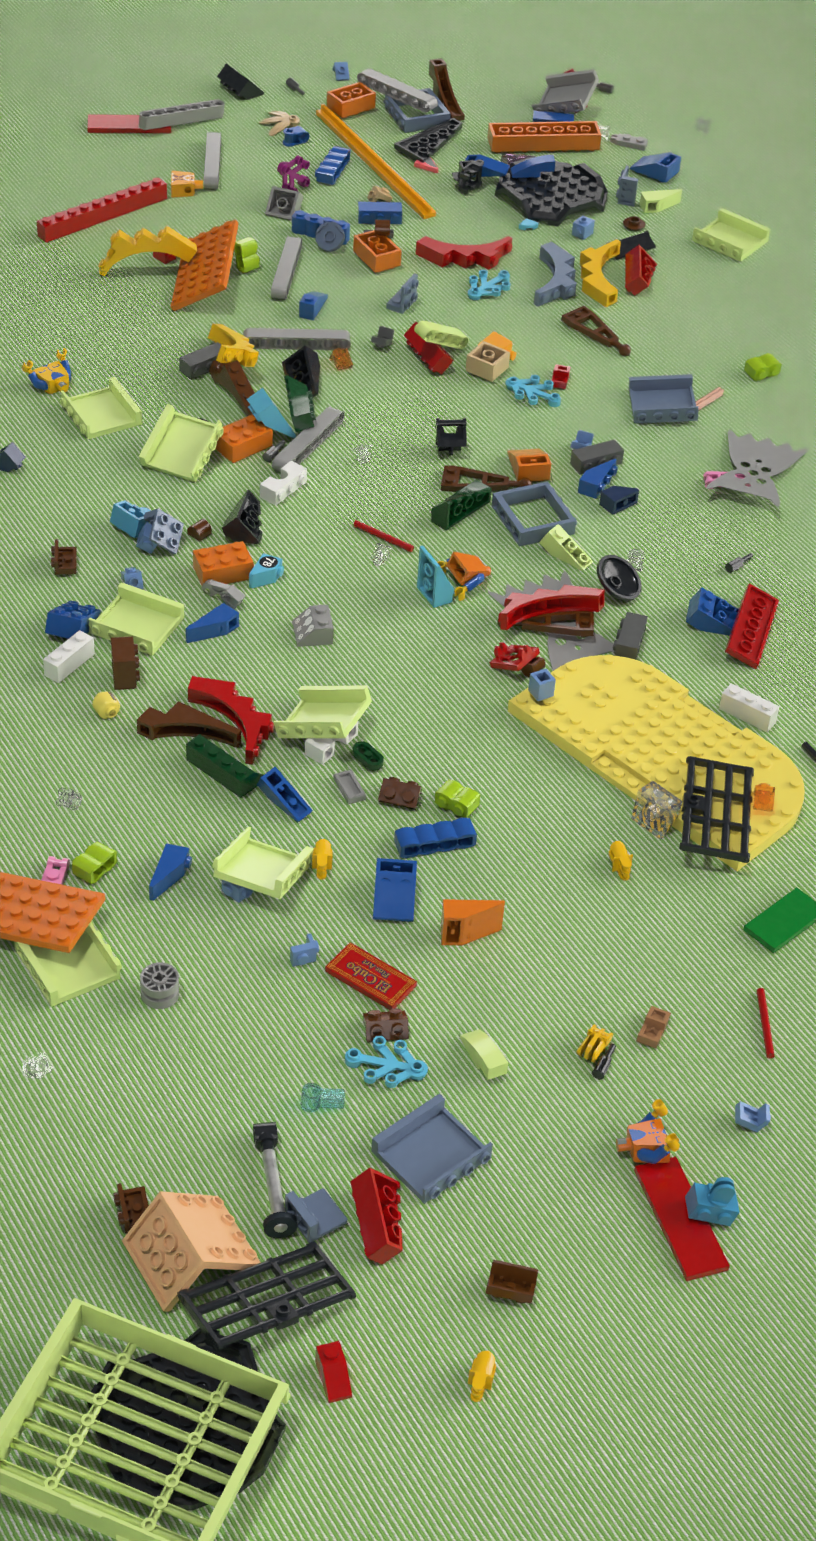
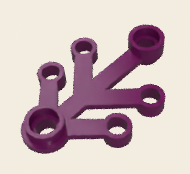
(284, 169)

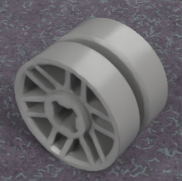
(159, 985)

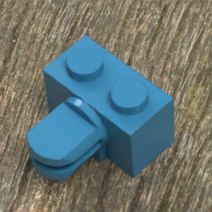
(128, 517)
(713, 1202)

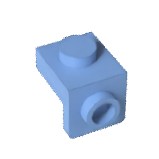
(582, 440)
(132, 577)
(235, 891)
(305, 952)
(752, 1117)

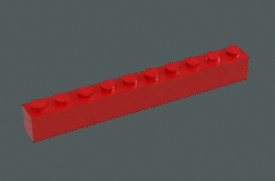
(101, 209)

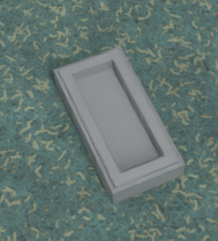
(349, 786)

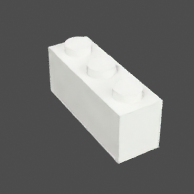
(68, 656)
(749, 707)

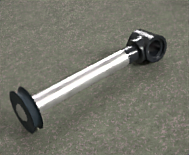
(279, 1223)

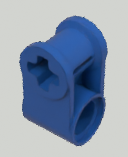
(295, 136)

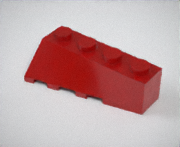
(638, 270)
(431, 353)
(378, 1214)

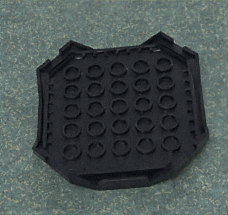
(555, 193)
(239, 1353)

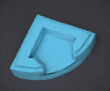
(527, 223)

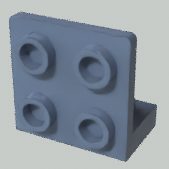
(627, 189)
(405, 296)
(165, 530)
(315, 1214)

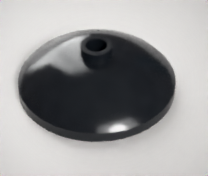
(618, 577)

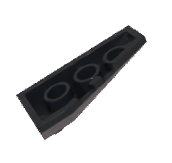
(304, 367)
(244, 521)

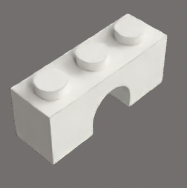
(291, 479)
(323, 748)

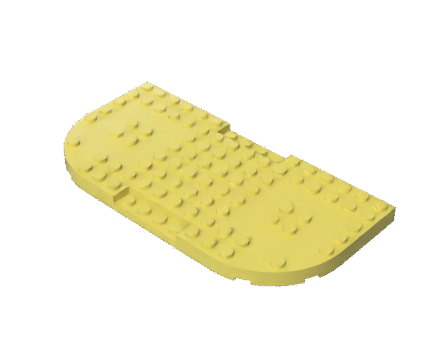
(641, 728)

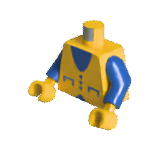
(51, 377)

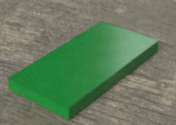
(783, 920)

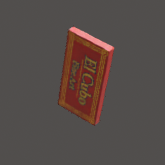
(371, 976)

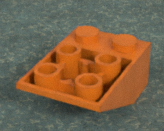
(530, 464)
(470, 920)

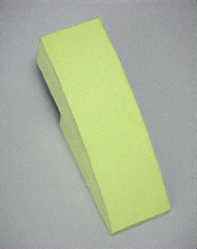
(485, 1053)

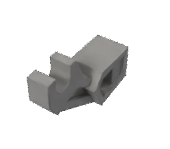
(229, 593)

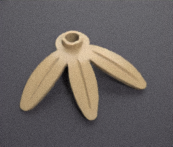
(282, 119)

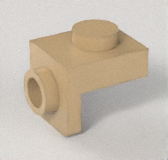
(378, 192)

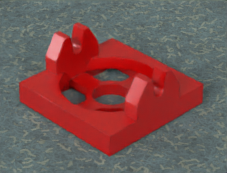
(503, 653)

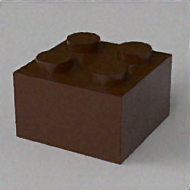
(124, 663)

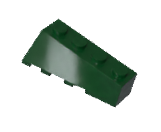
(300, 404)
(461, 505)
(221, 766)

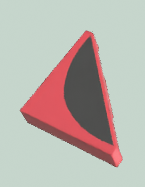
(428, 165)

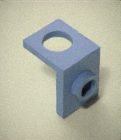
(341, 70)

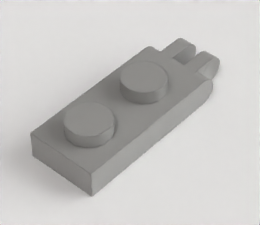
(629, 141)

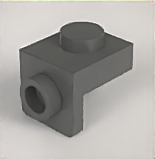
(384, 337)

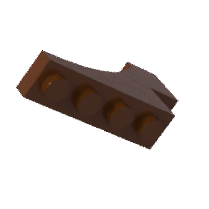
(443, 89)
(234, 380)
(186, 721)

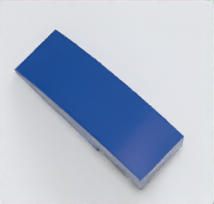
(534, 166)

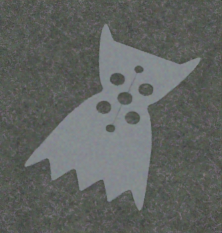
(749, 450)
(564, 653)

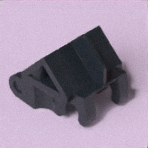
(467, 170)
(451, 441)

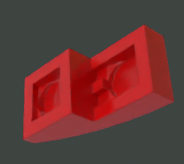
(560, 376)

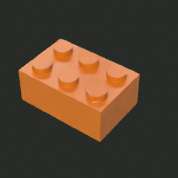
(351, 99)
(377, 251)
(244, 439)
(223, 563)

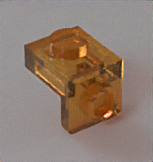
(341, 358)
(763, 797)

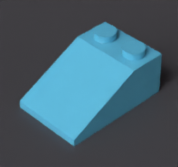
(267, 412)
(432, 580)

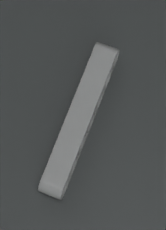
(397, 90)
(181, 114)
(212, 160)
(286, 268)
(287, 338)
(309, 438)

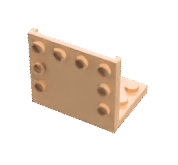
(182, 1238)

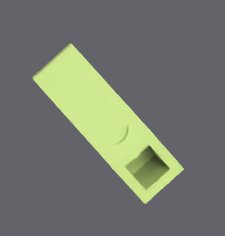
(659, 200)
(563, 547)

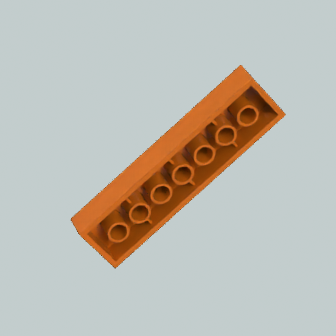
(544, 136)

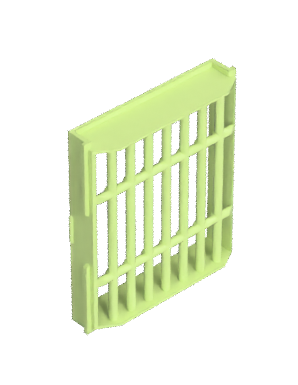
(116, 1523)

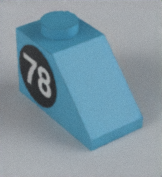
(265, 571)

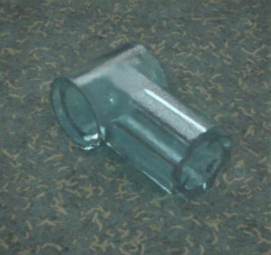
(315, 1097)

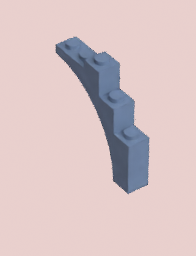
(563, 280)

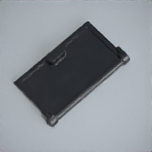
(630, 243)

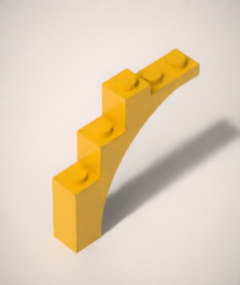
(144, 241)
(594, 282)
(233, 346)

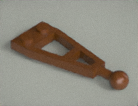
(582, 314)
(452, 474)
(583, 628)

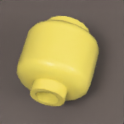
(106, 705)

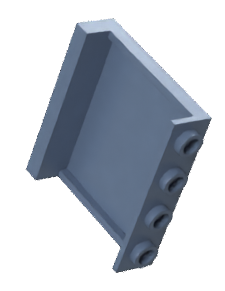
(662, 399)
(430, 1149)

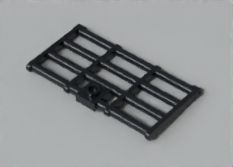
(703, 805)
(278, 1309)

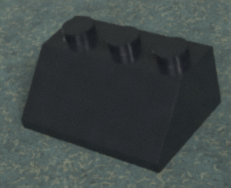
(238, 83)

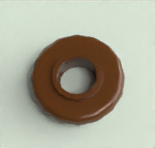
(634, 223)

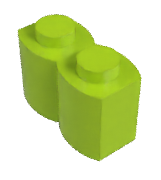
(246, 255)
(762, 367)
(457, 798)
(94, 862)

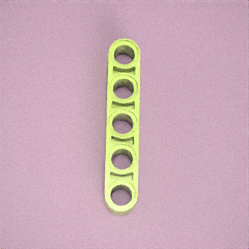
(441, 334)

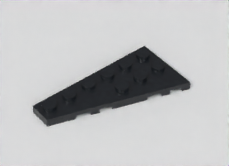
(429, 141)

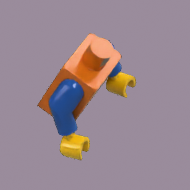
(467, 570)
(648, 1138)

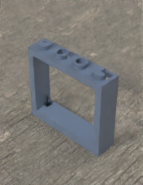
(420, 122)
(522, 536)

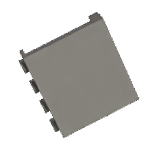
(568, 92)

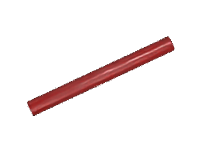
(384, 536)
(765, 1023)

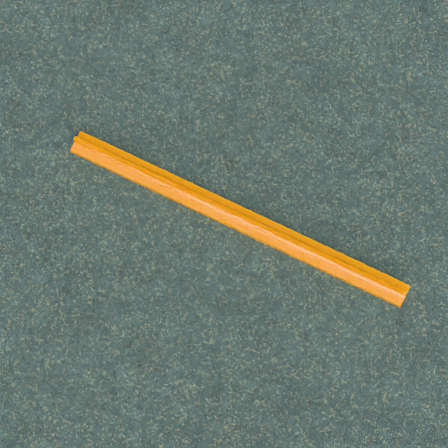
(376, 163)

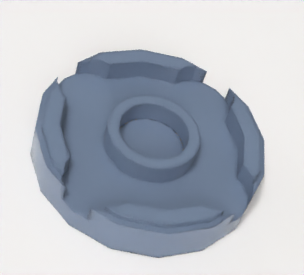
(330, 236)

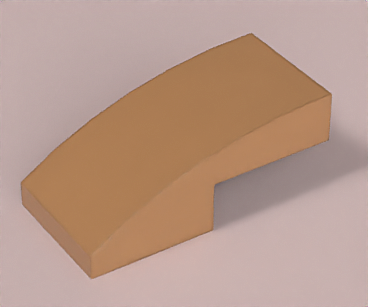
(653, 1027)

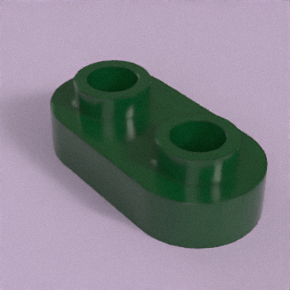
(368, 755)

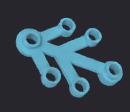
(476, 292)
(531, 391)
(411, 1068)

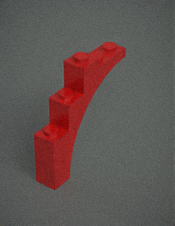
(444, 253)
(543, 601)
(239, 709)

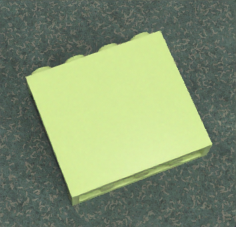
(732, 235)
(102, 410)
(180, 444)
(139, 615)
(325, 712)
(261, 865)
(73, 973)

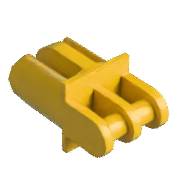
(322, 858)
(621, 860)
(594, 1043)
(481, 1374)

